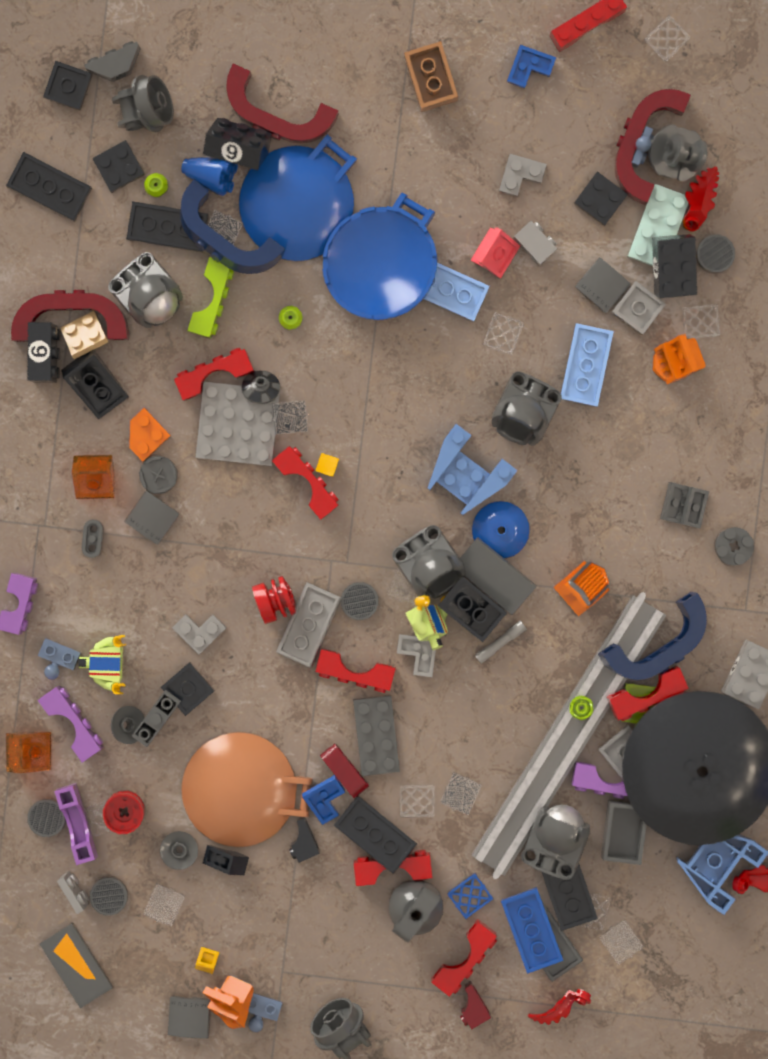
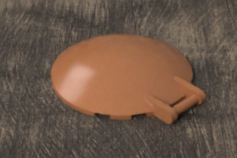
(241, 789)

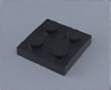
(67, 85)
(118, 166)
(600, 198)
(188, 687)

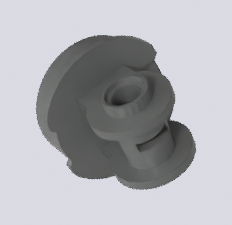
(145, 104)
(677, 153)
(340, 1027)

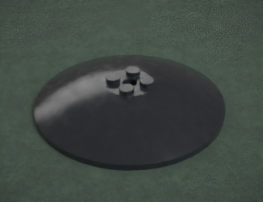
(670, 747)

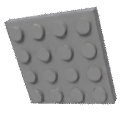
(234, 426)

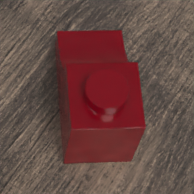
(475, 1010)

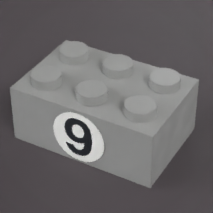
(748, 675)

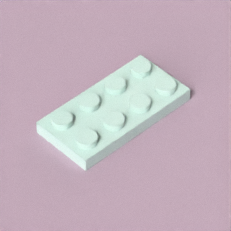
(660, 218)

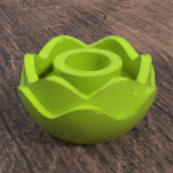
(160, 189)
(296, 317)
(575, 709)

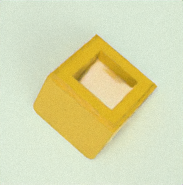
(327, 464)
(207, 960)

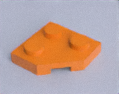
(146, 434)

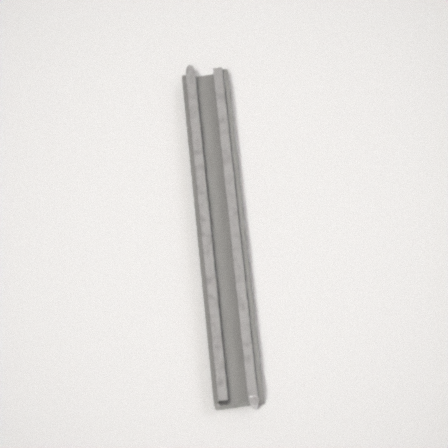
(564, 740)

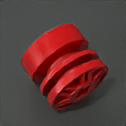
(274, 599)
(123, 823)

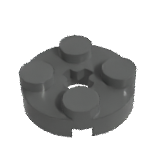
(729, 536)

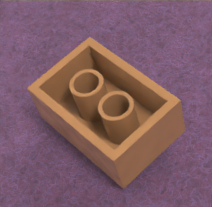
(431, 76)

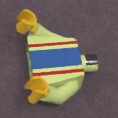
(428, 621)
(106, 663)

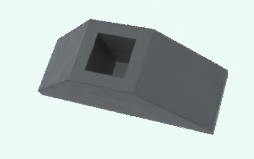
(115, 63)
(156, 718)

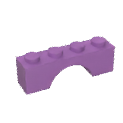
(57, 703)
(586, 777)
(74, 813)

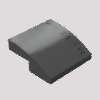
(602, 285)
(684, 505)
(151, 517)
(189, 1017)

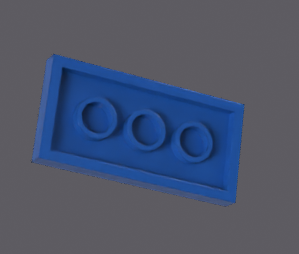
(531, 930)

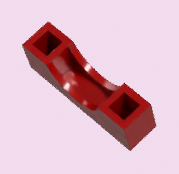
(581, 24)
(191, 383)
(290, 463)
(331, 665)
(668, 685)
(416, 864)
(450, 976)

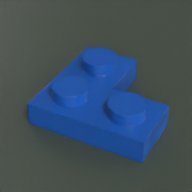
(527, 61)
(320, 799)

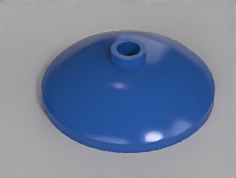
(505, 515)

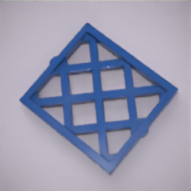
(478, 906)

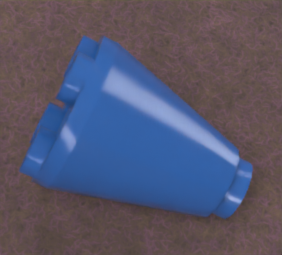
(211, 173)

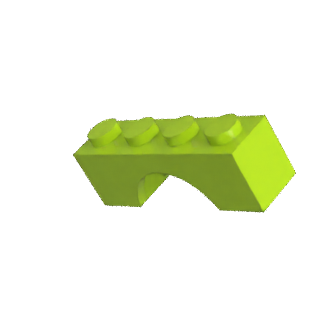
(204, 321)

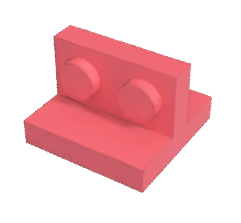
(496, 252)

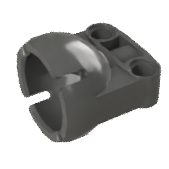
(525, 410)
(429, 563)
(415, 896)

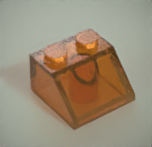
(93, 476)
(28, 752)

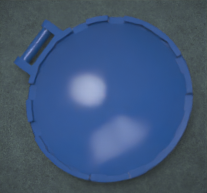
(297, 198)
(381, 260)

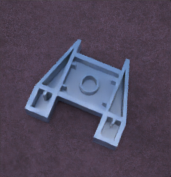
(464, 476)
(714, 863)

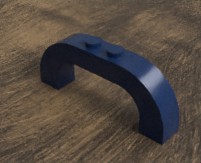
(217, 246)
(672, 652)

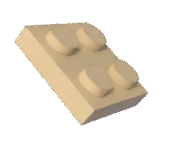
(84, 334)

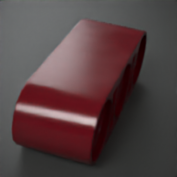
(344, 770)

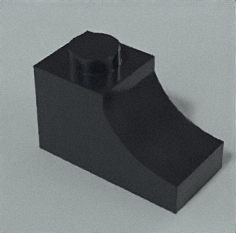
(305, 844)
(225, 860)

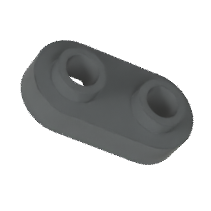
(92, 538)

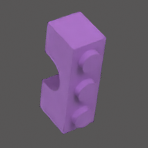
(23, 588)

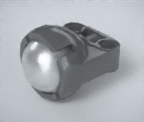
(146, 291)
(557, 840)

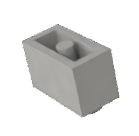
(535, 242)

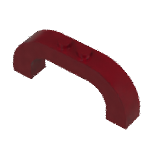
(667, 100)
(280, 129)
(61, 301)

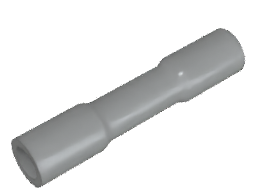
(510, 634)

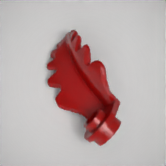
(700, 198)
(756, 877)
(562, 1007)

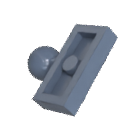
(642, 145)
(58, 656)
(262, 1007)

